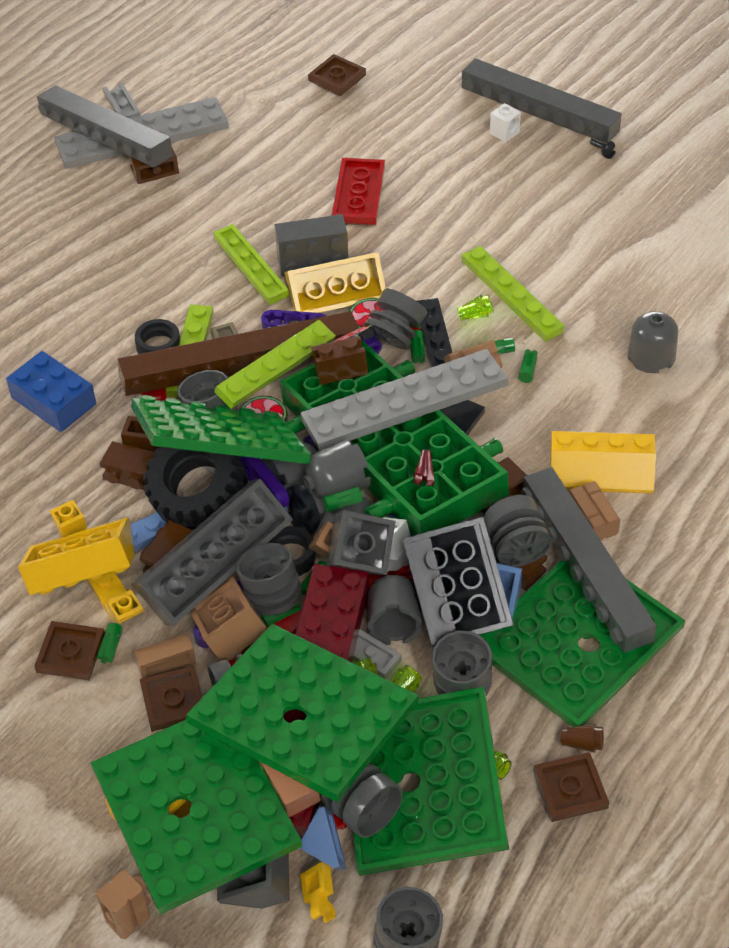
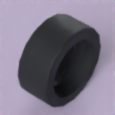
(154, 328)
(297, 536)

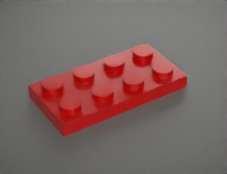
(359, 190)

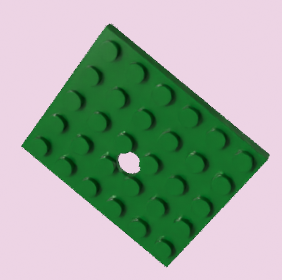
(218, 430)
(545, 654)
(345, 708)
(459, 795)
(231, 822)

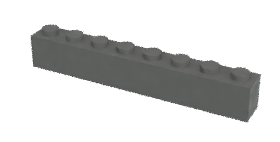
(541, 100)
(105, 126)
(590, 562)

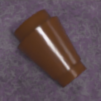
(583, 737)

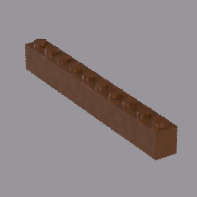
(225, 354)

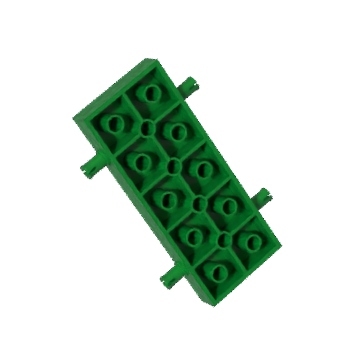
(463, 471)

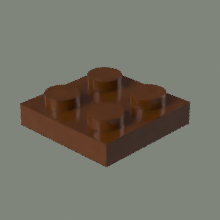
(337, 74)
(69, 650)
(170, 696)
(571, 787)

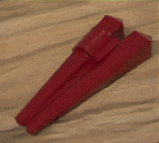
(424, 471)

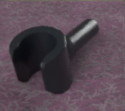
(607, 149)

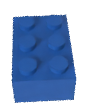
(51, 391)

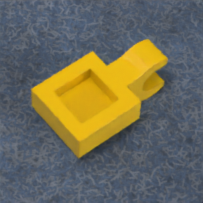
(316, 888)

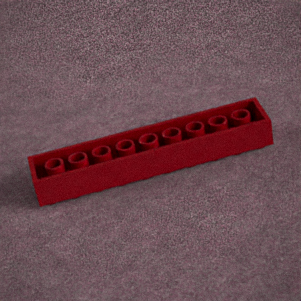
(333, 622)

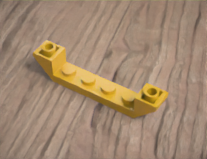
(109, 590)

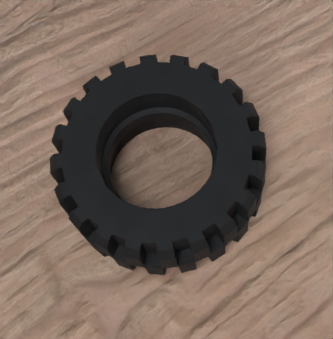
(172, 465)

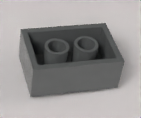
(311, 242)

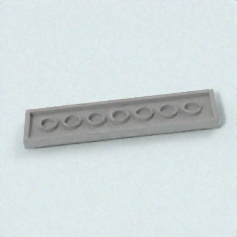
(176, 122)
(403, 399)

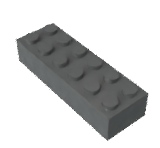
(211, 552)

